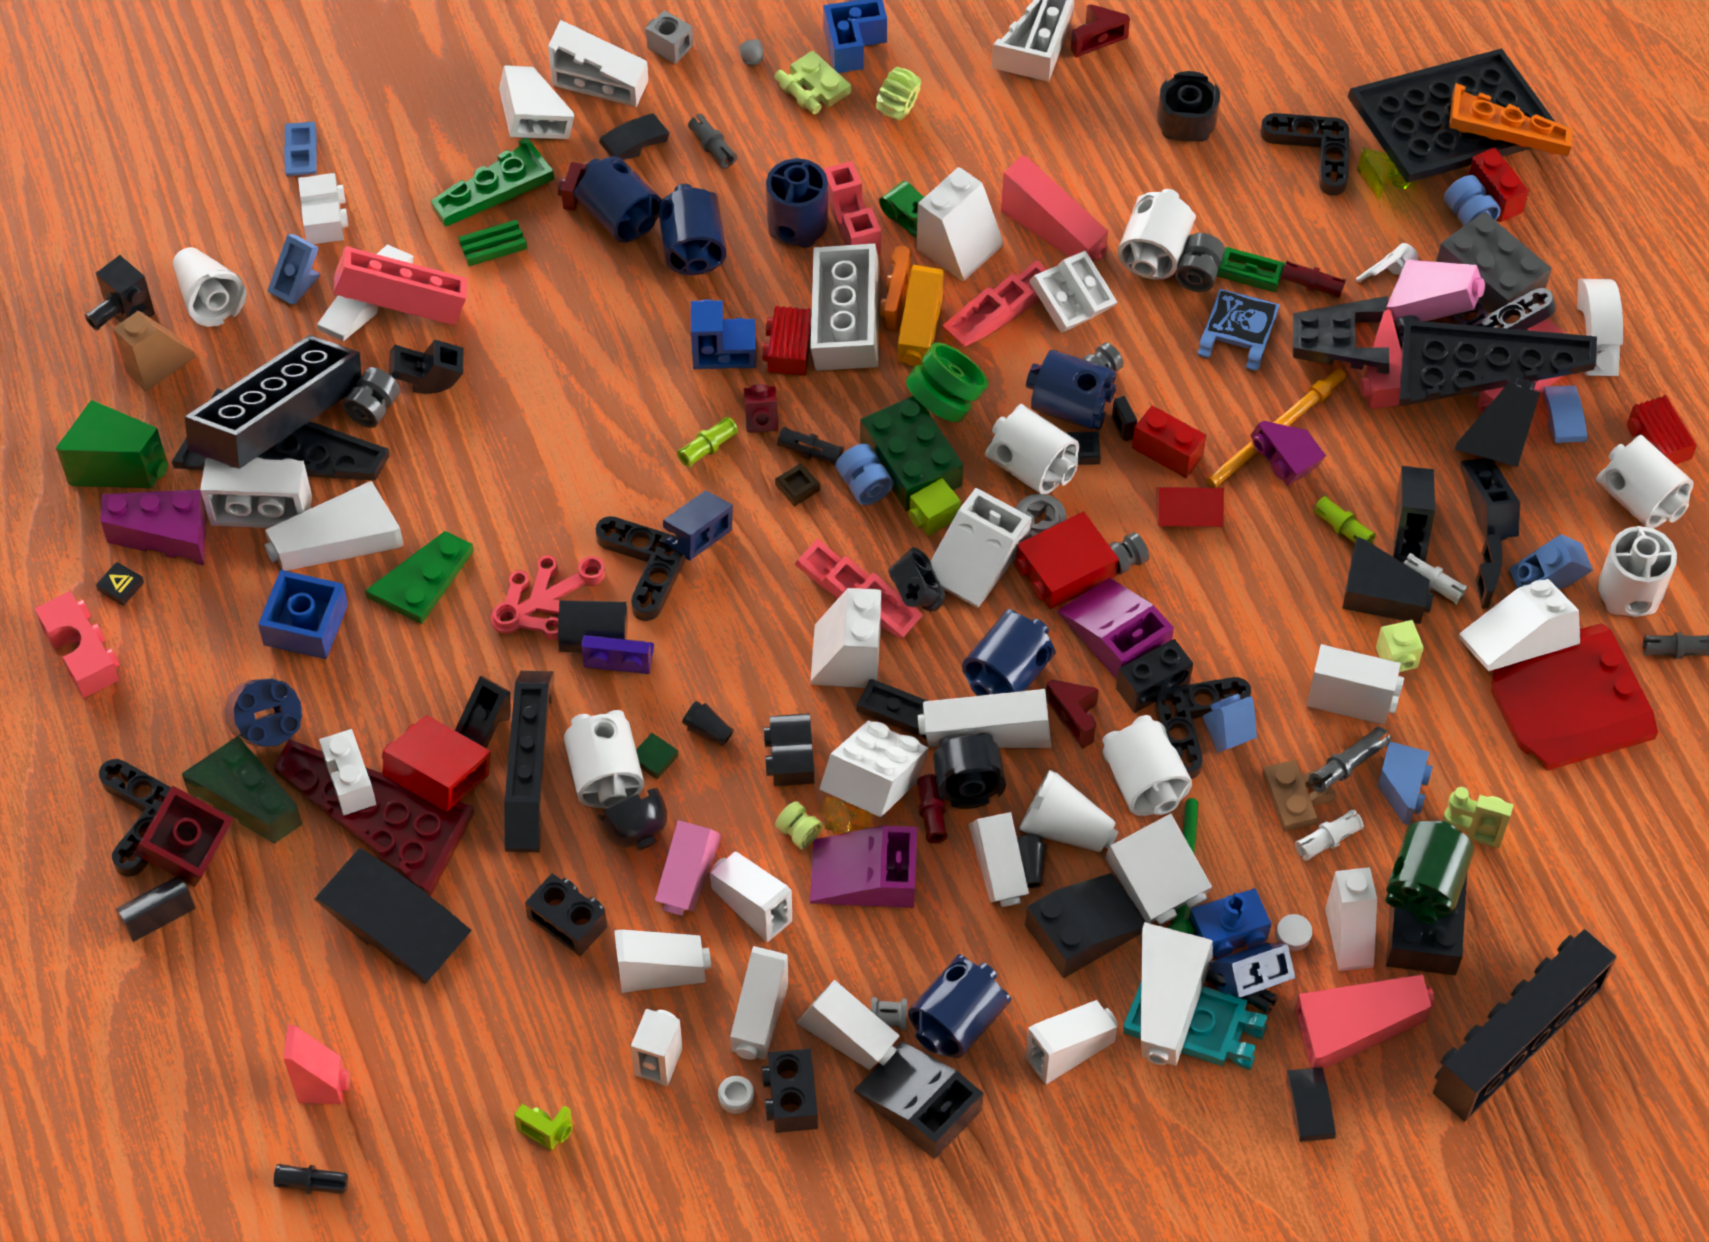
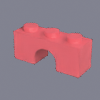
(846, 203)
(67, 622)

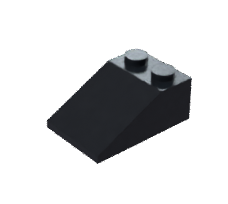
(1083, 922)

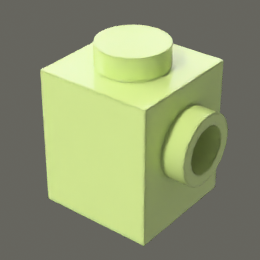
(1400, 644)

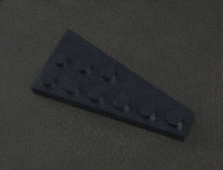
(1467, 359)
(322, 449)

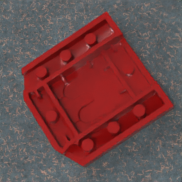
(1574, 701)

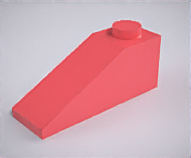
(1380, 388)
(314, 1069)

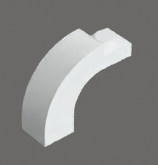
(1603, 318)

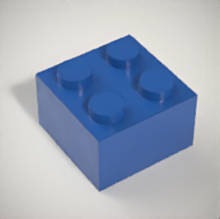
(303, 614)

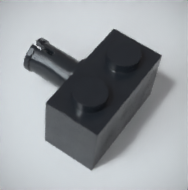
(123, 294)

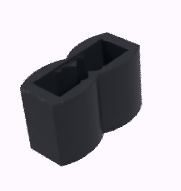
(791, 750)

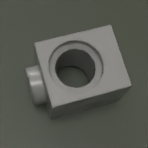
(669, 36)

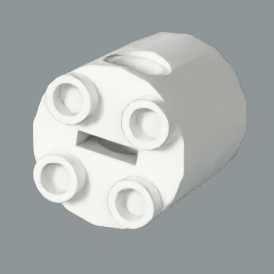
(1156, 235)
(1033, 450)
(1646, 483)
(1637, 572)
(603, 759)
(1146, 767)

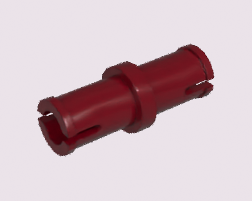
(1313, 279)
(931, 809)

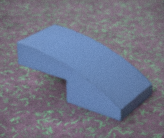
(300, 148)
(1565, 414)

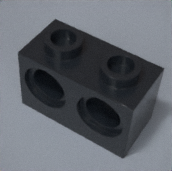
(1152, 673)
(561, 919)
(795, 1090)

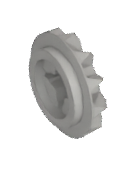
(1036, 505)

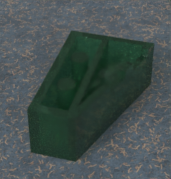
(245, 789)

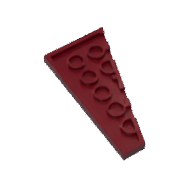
(399, 829)

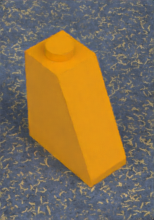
(920, 314)

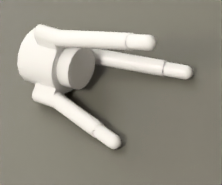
(1393, 261)

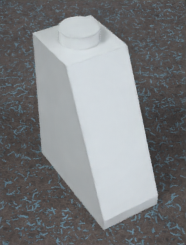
(533, 106)
(999, 858)
(753, 894)
(1352, 918)
(659, 959)
(759, 1003)
(849, 1027)
(1069, 1039)

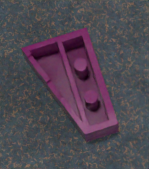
(157, 521)

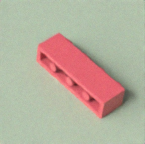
(400, 285)

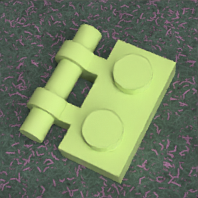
(816, 76)
(1481, 819)

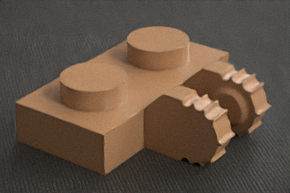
(1291, 796)

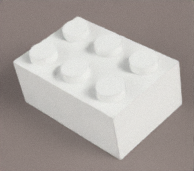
(256, 494)
(874, 768)

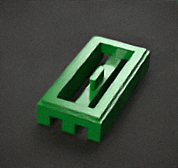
(490, 239)
(1249, 273)

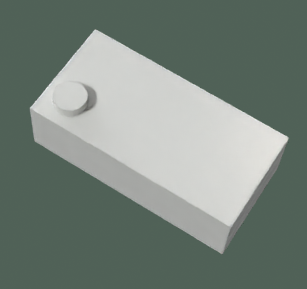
(845, 307)

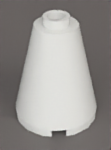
(208, 287)
(1067, 816)

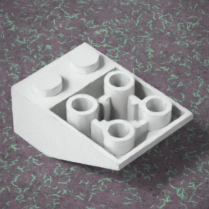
(979, 546)

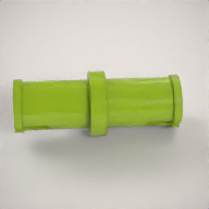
(707, 442)
(1343, 522)

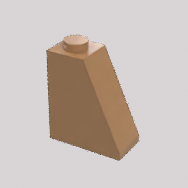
(150, 350)

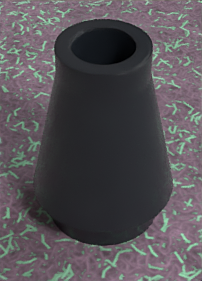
(705, 722)
(1033, 859)

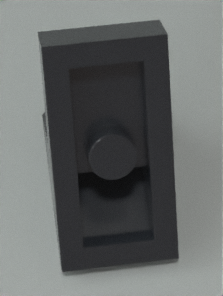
(484, 710)

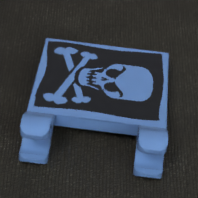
(1240, 322)

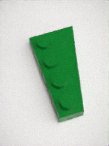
(503, 180)

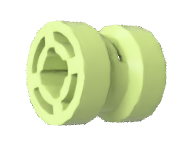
(799, 825)

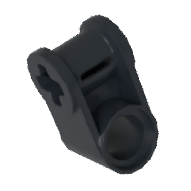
(917, 581)

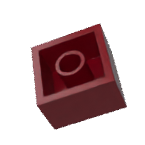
(183, 836)

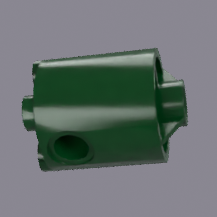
(1430, 870)

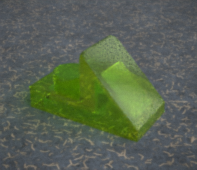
(1377, 169)

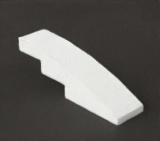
(349, 315)

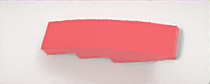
(994, 307)
(839, 574)

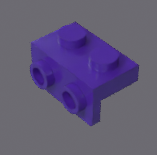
(617, 654)

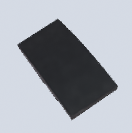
(392, 915)

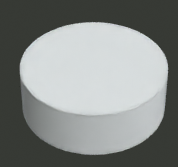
(1294, 931)
(736, 1094)

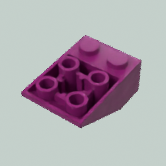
(1116, 624)
(865, 867)

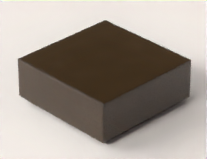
(797, 484)

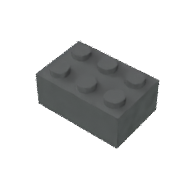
(1501, 259)

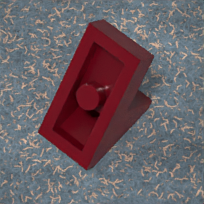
(1101, 29)
(1072, 706)

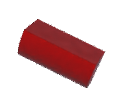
(1190, 506)

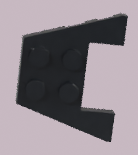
(1330, 334)

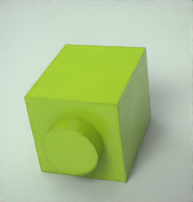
(933, 507)

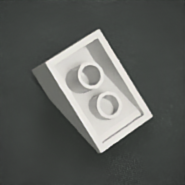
(1523, 626)

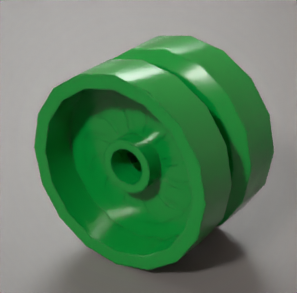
(947, 382)

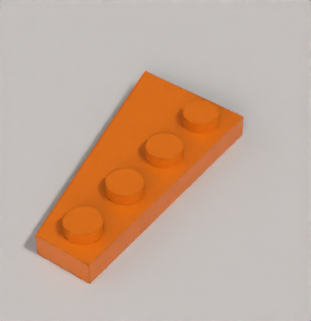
(1507, 124)

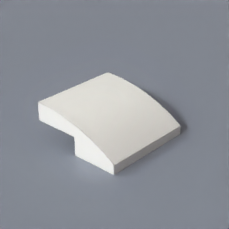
(1073, 291)

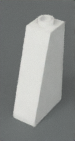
(335, 530)
(1011, 719)
(1171, 986)

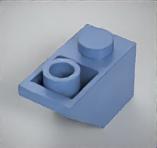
(1559, 560)
(1231, 722)
(1402, 777)

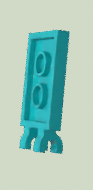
(1213, 1029)

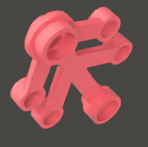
(541, 597)

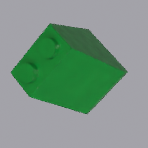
(111, 450)

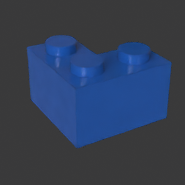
(850, 28)
(720, 341)

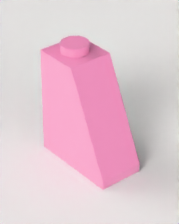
(1435, 290)
(687, 867)

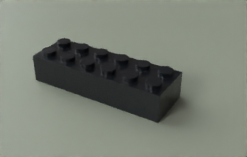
(272, 401)
(1523, 1024)

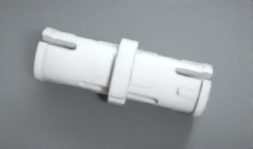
(1438, 581)
(1329, 835)

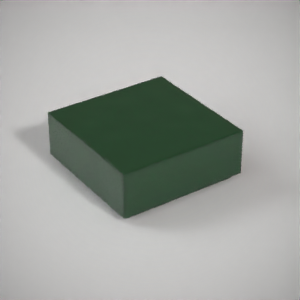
(656, 755)

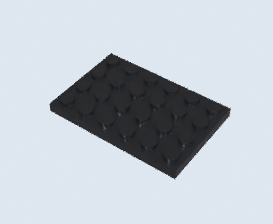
(1414, 110)

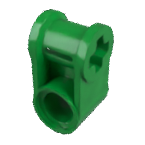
(902, 206)

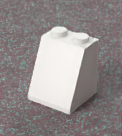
(958, 225)
(848, 640)
(1159, 870)

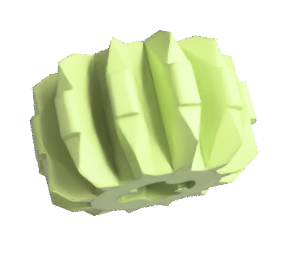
(898, 93)

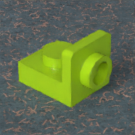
(540, 1128)

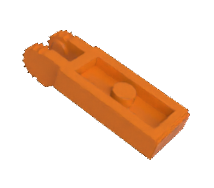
(897, 288)

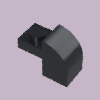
(427, 371)

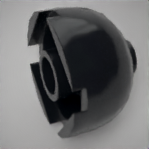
(635, 820)

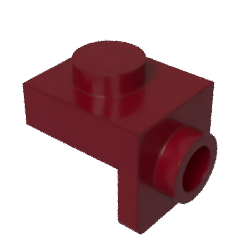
(569, 183)
(761, 408)

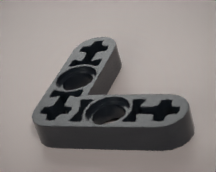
(1326, 141)
(1528, 302)
(657, 561)
(1188, 709)
(148, 805)

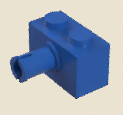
(1232, 922)

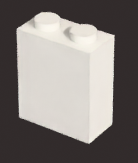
(1355, 685)

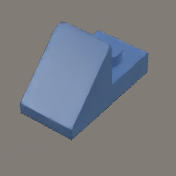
(293, 270)

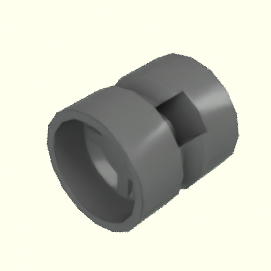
(1200, 262)
(371, 397)

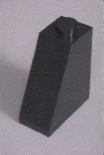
(1503, 425)
(1414, 513)
(1385, 585)

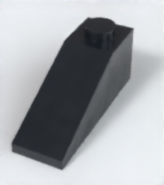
(1491, 498)

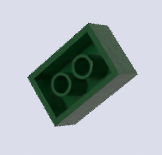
(911, 448)

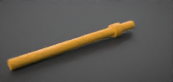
(1317, 393)

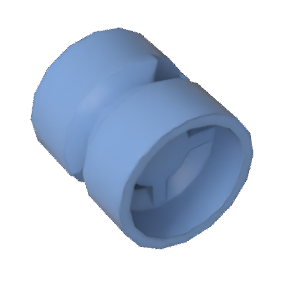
(1469, 199)
(864, 474)

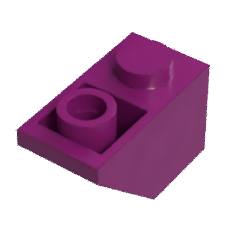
(1288, 450)

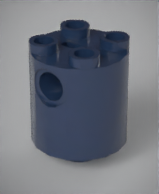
(618, 199)
(797, 202)
(692, 230)
(1071, 389)
(1008, 655)
(256, 695)
(957, 1007)

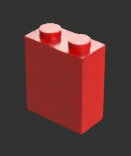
(1066, 560)
(436, 763)

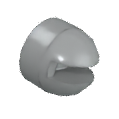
(751, 52)

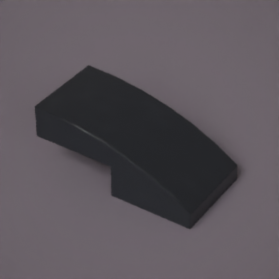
(629, 138)
(1489, 570)
(1311, 1104)

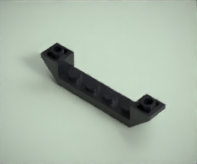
(526, 760)

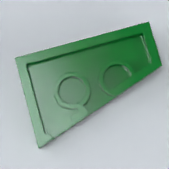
(422, 578)

